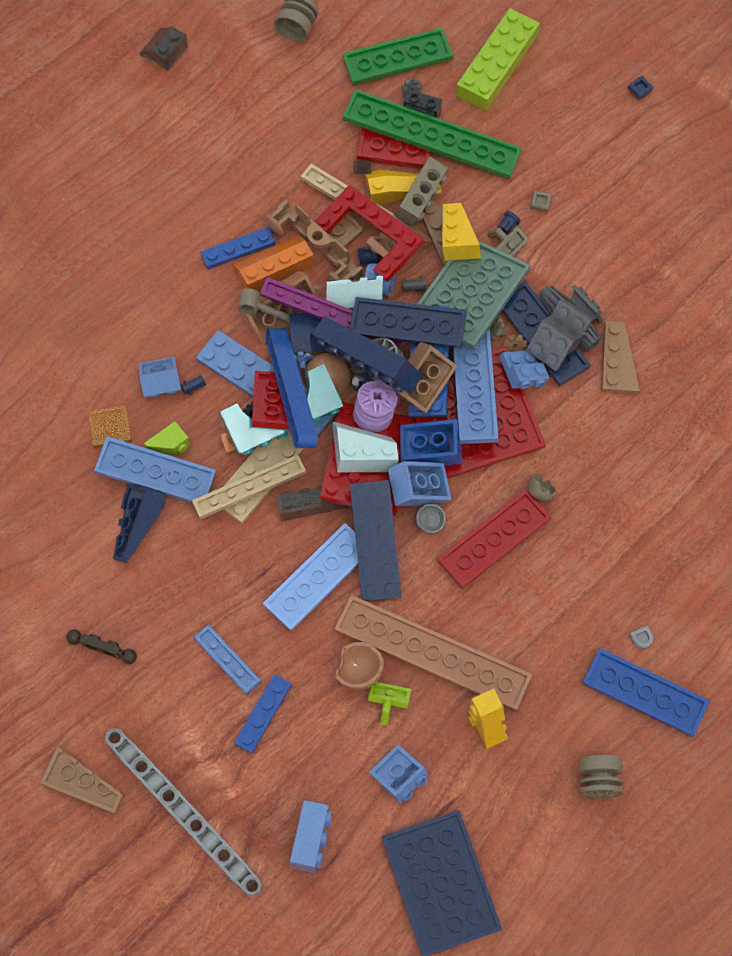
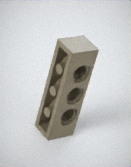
(421, 191)

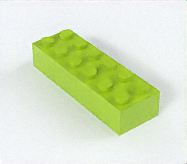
(497, 59)

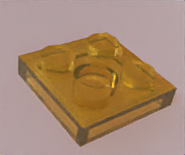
(111, 423)

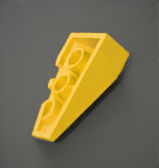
(389, 186)

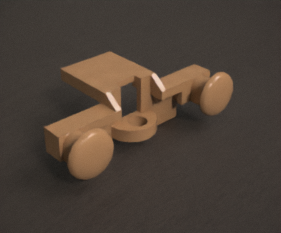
(335, 241)

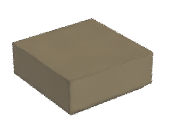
(541, 201)

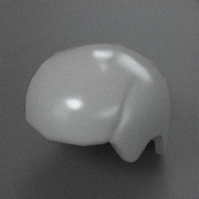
(431, 518)

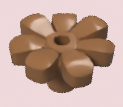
(515, 343)

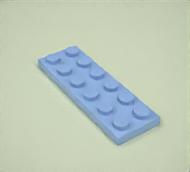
(315, 579)

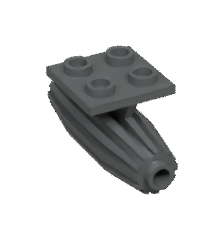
(550, 297)

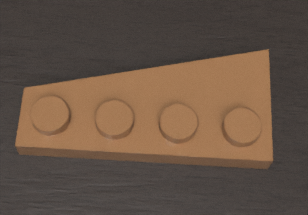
(434, 225)
(618, 364)
(77, 781)

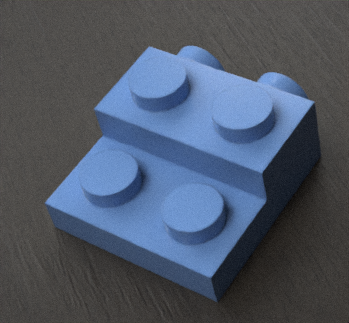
(524, 370)
(399, 774)

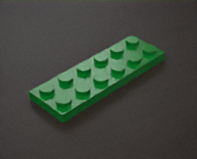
(397, 56)

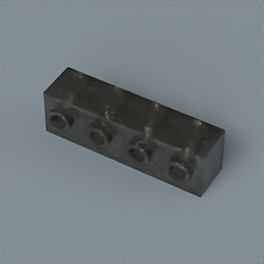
(304, 504)

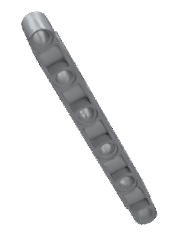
(183, 812)

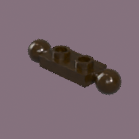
(95, 643)

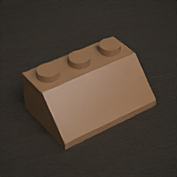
(435, 373)

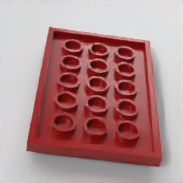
(337, 484)

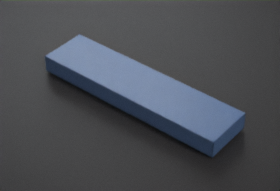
(227, 659)

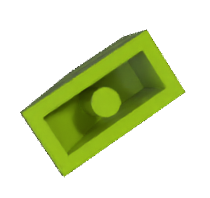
(169, 440)

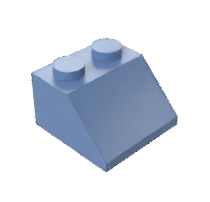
(159, 377)

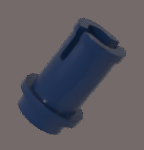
(192, 385)

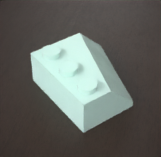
(363, 450)

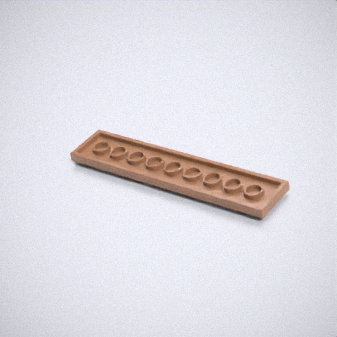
(432, 652)

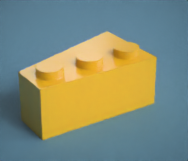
(458, 236)
(487, 716)

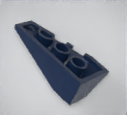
(302, 327)
(140, 511)

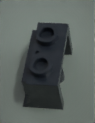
(423, 103)

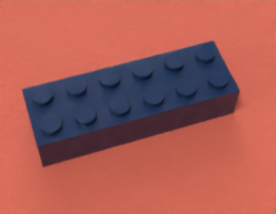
(367, 355)

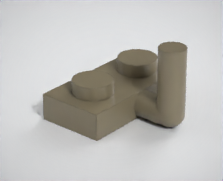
(511, 242)

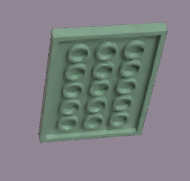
(479, 287)

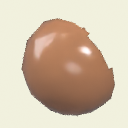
(337, 370)
(360, 666)

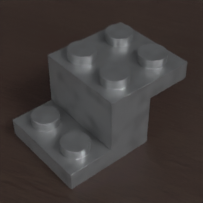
(559, 334)

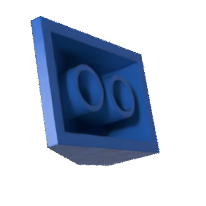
(431, 442)

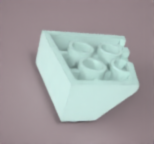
(344, 291)

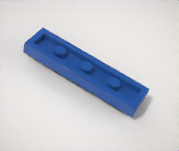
(238, 248)
(262, 714)

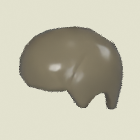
(541, 490)

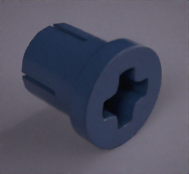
(511, 220)

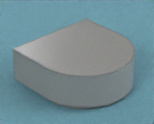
(642, 638)

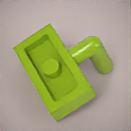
(389, 696)

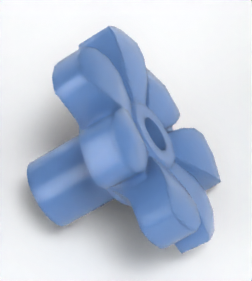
(303, 359)

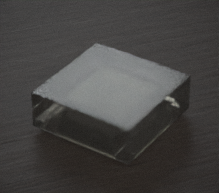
(362, 167)

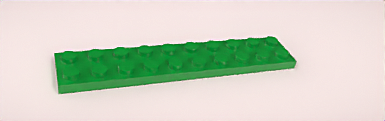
(432, 134)

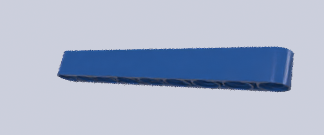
(291, 388)

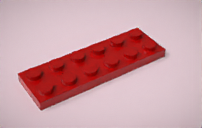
(494, 539)

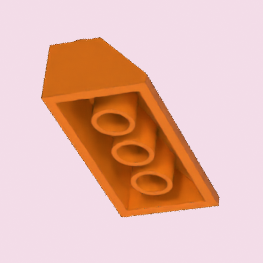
(275, 263)

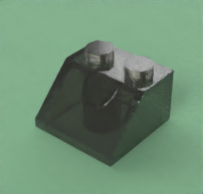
(165, 47)

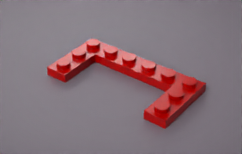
(406, 240)

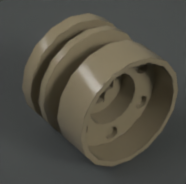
(296, 19)
(600, 774)

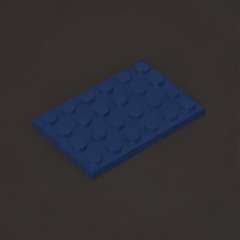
(441, 884)

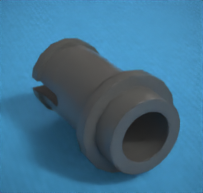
(415, 284)

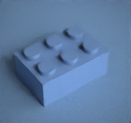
(419, 483)
(311, 837)

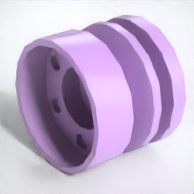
(374, 406)

